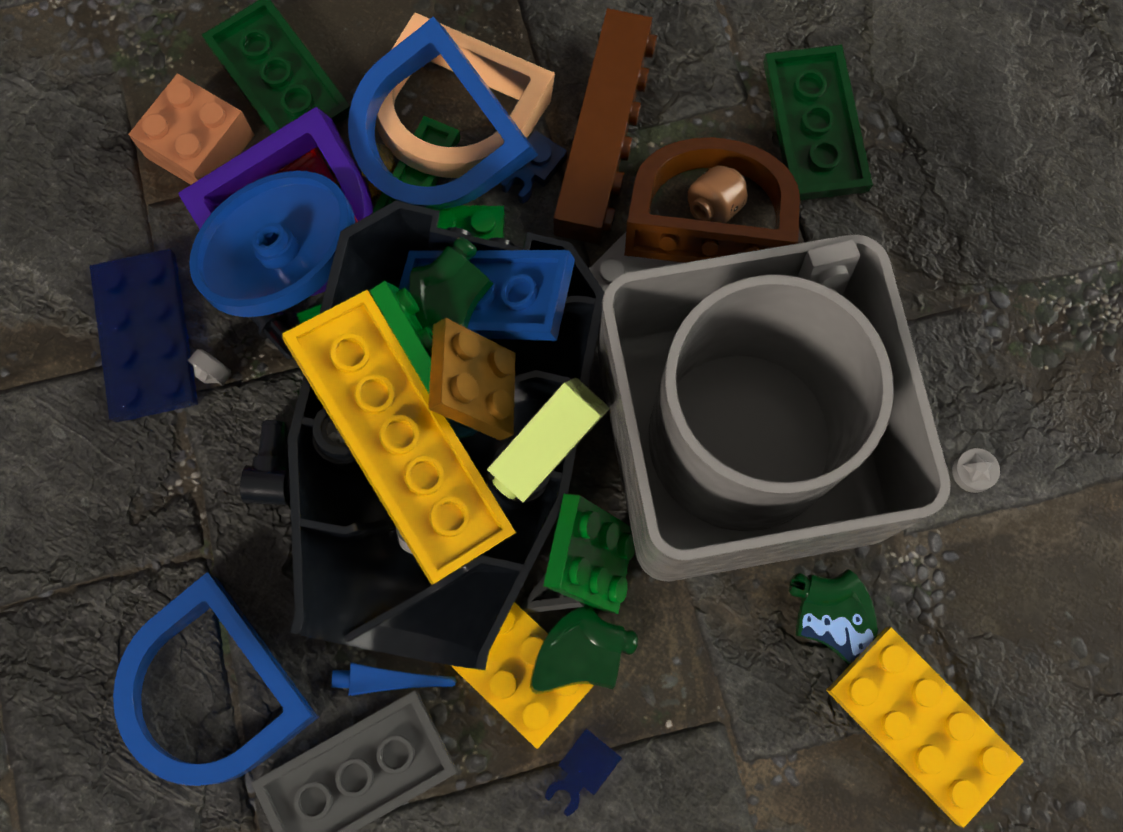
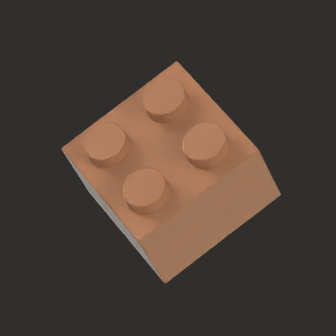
(191, 131)

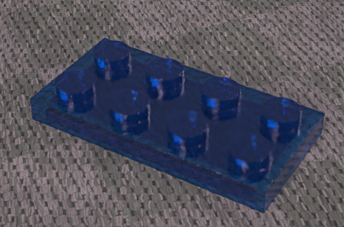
(142, 335)

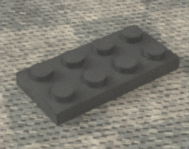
(358, 772)

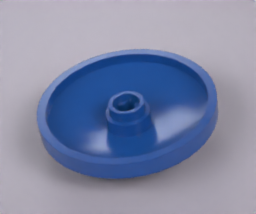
(270, 243)

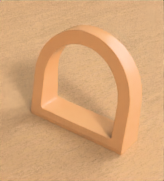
(501, 72)

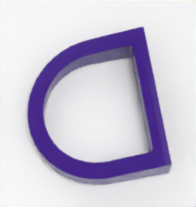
(273, 154)

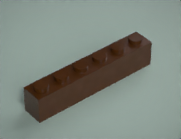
(603, 126)

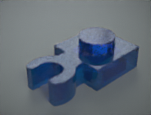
(587, 766)

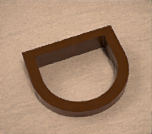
(698, 240)

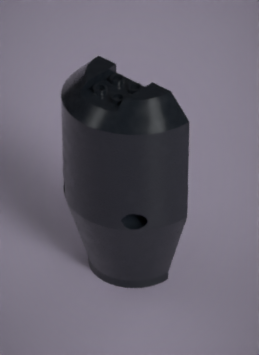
(347, 559)

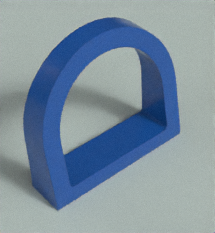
(393, 68)
(151, 637)

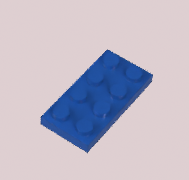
(525, 294)

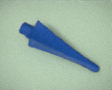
(368, 679)

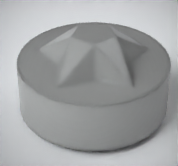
(208, 368)
(976, 470)

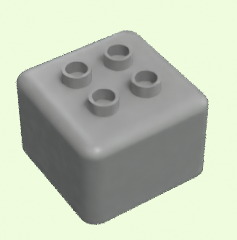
(765, 410)

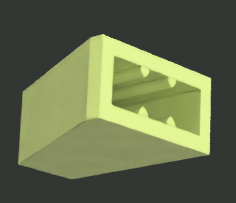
(547, 440)

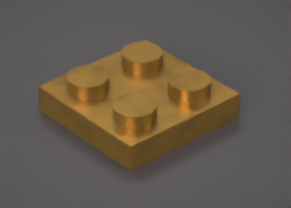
(472, 380)

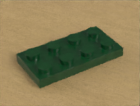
(273, 67)
(817, 121)

